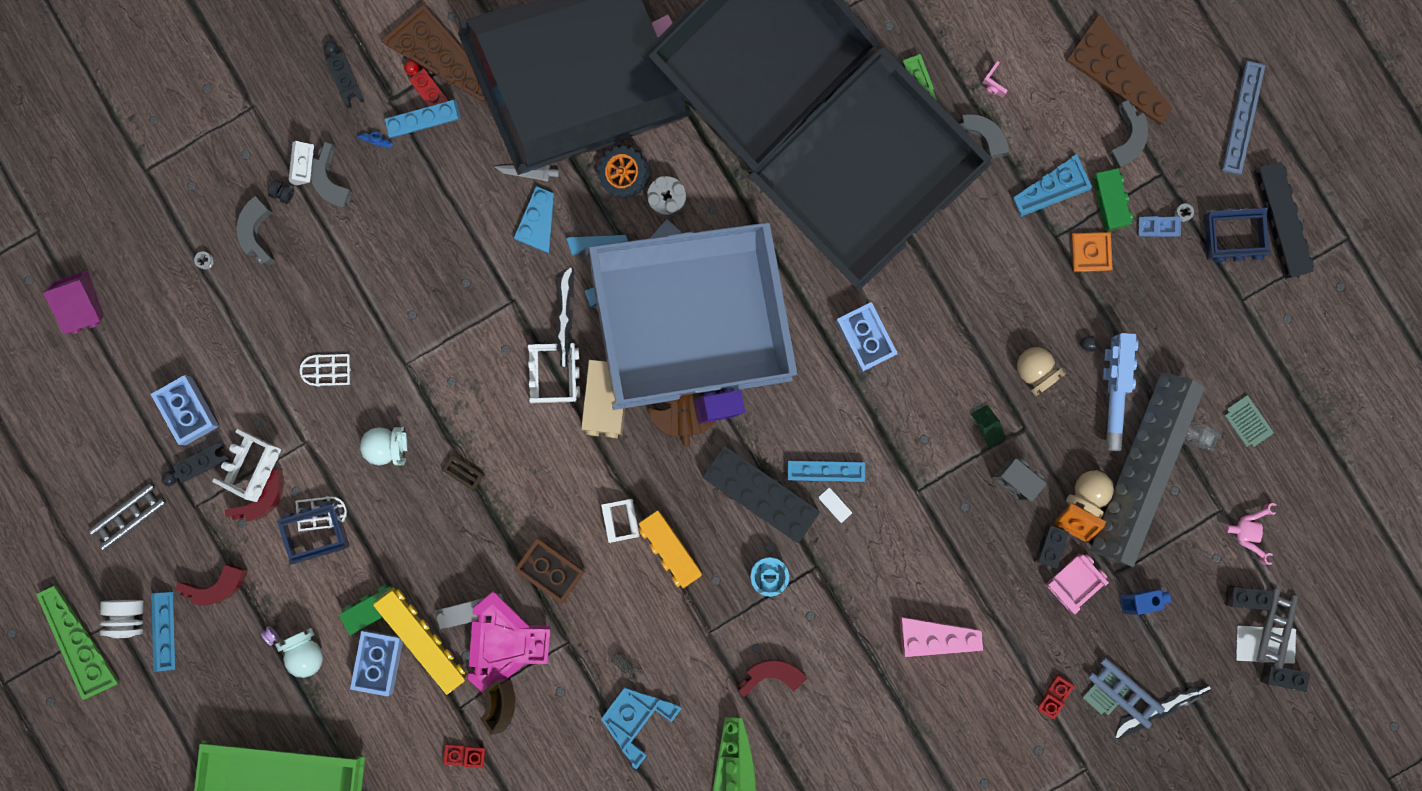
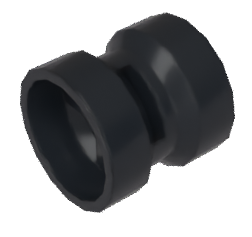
(281, 192)

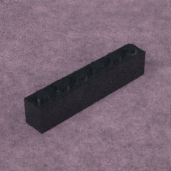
(1283, 220)

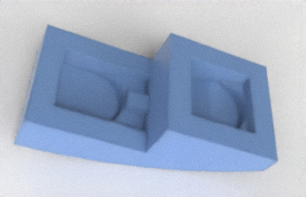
(1160, 226)

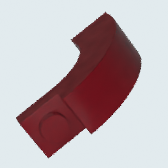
(266, 503)
(227, 585)
(772, 669)

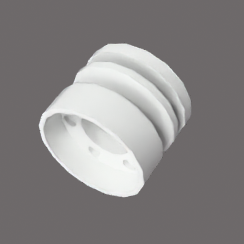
(121, 618)

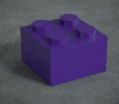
(719, 406)

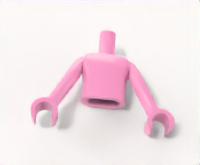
(1252, 531)

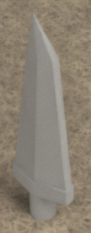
(540, 174)

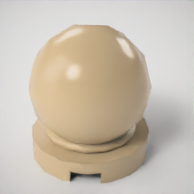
(1037, 368)
(1092, 491)

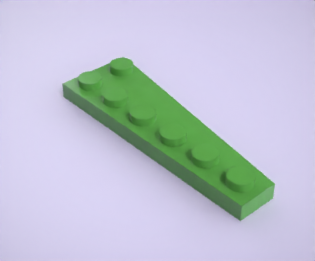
(80, 653)

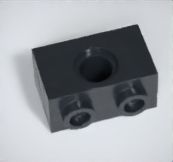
(1051, 546)
(1249, 598)
(1285, 678)

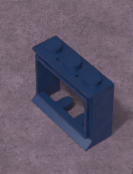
(1236, 254)
(306, 513)

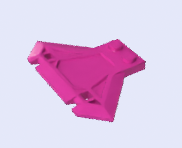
(503, 642)

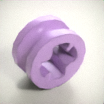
(270, 635)

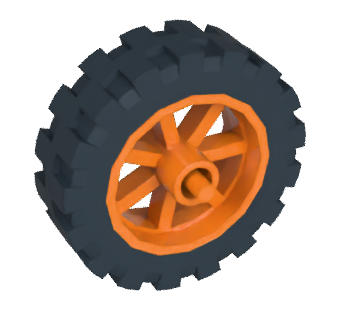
(607, 164)

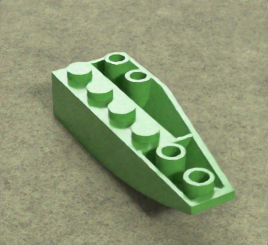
(735, 760)

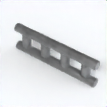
(125, 528)
(1268, 635)

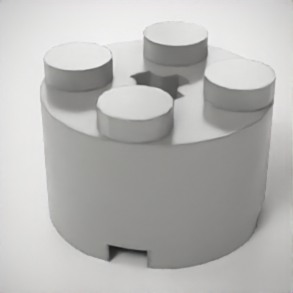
(665, 186)

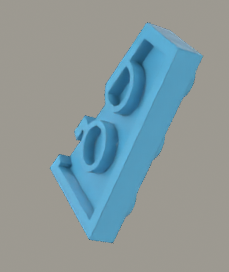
(537, 221)

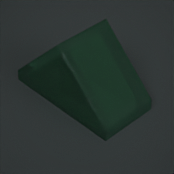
(988, 425)

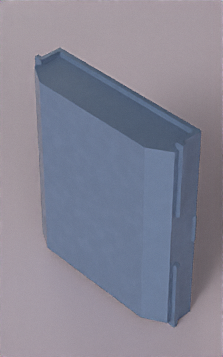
(691, 314)

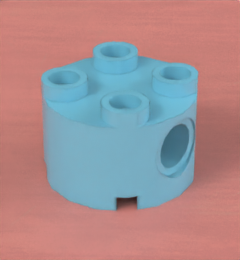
(769, 576)

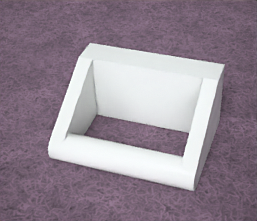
(301, 163)
(609, 522)

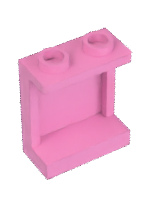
(1077, 582)

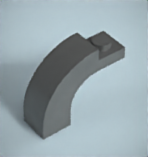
(988, 132)
(1136, 138)
(321, 180)
(247, 230)

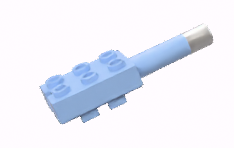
(1119, 383)

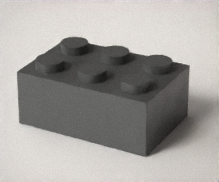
(1019, 479)

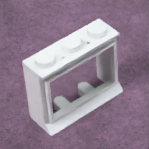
(574, 391)
(261, 472)

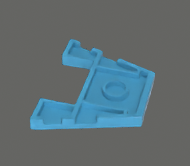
(577, 246)
(629, 715)

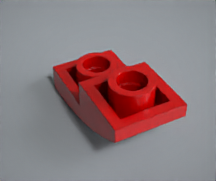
(1055, 696)
(464, 755)

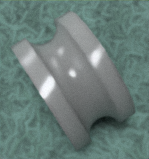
(1184, 206)
(207, 265)

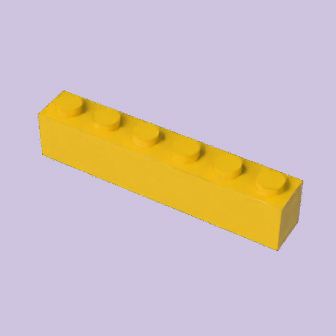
(420, 640)

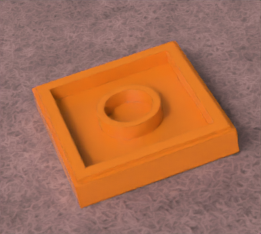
(1091, 252)
(1079, 523)

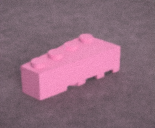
(934, 638)

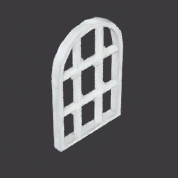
(333, 375)
(314, 519)

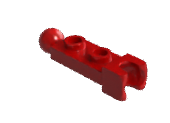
(424, 84)

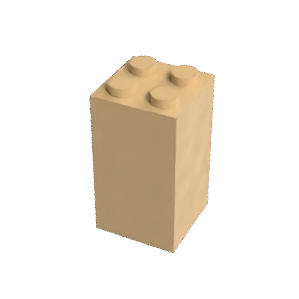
(598, 410)

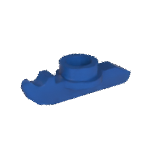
(375, 138)

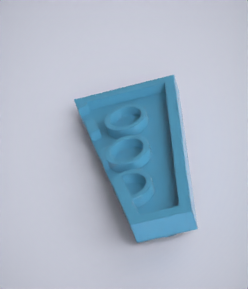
(1060, 184)

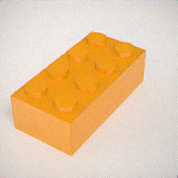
(670, 548)

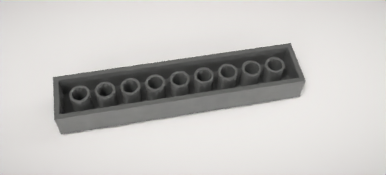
(1147, 468)

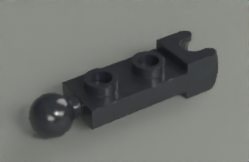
(342, 74)
(196, 465)

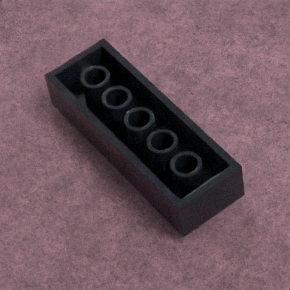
(761, 494)

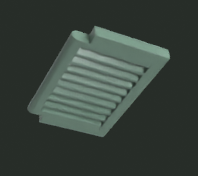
(1248, 422)
(1100, 700)

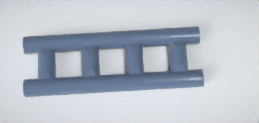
(1138, 692)

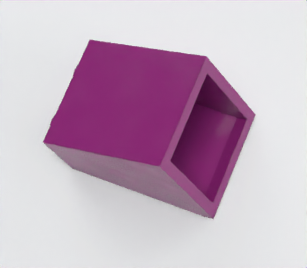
(74, 302)

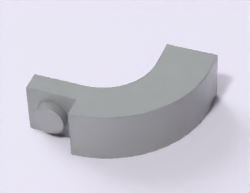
(458, 614)

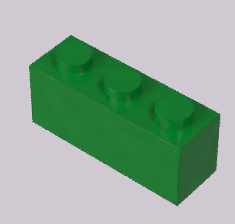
(1112, 200)
(363, 614)

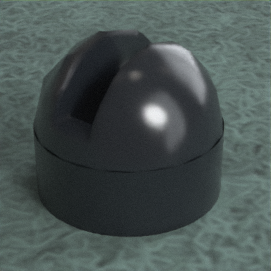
(1088, 343)

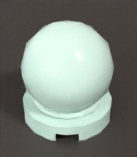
(382, 446)
(301, 654)

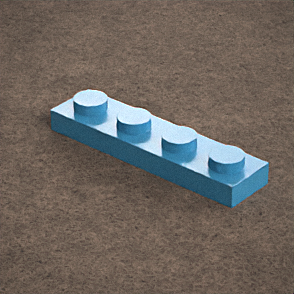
(422, 118)
(826, 471)
(163, 631)

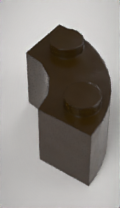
(500, 706)

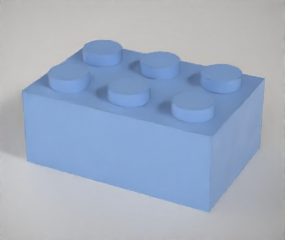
(866, 337)
(184, 410)
(376, 663)

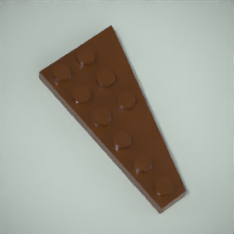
(433, 48)
(1112, 66)

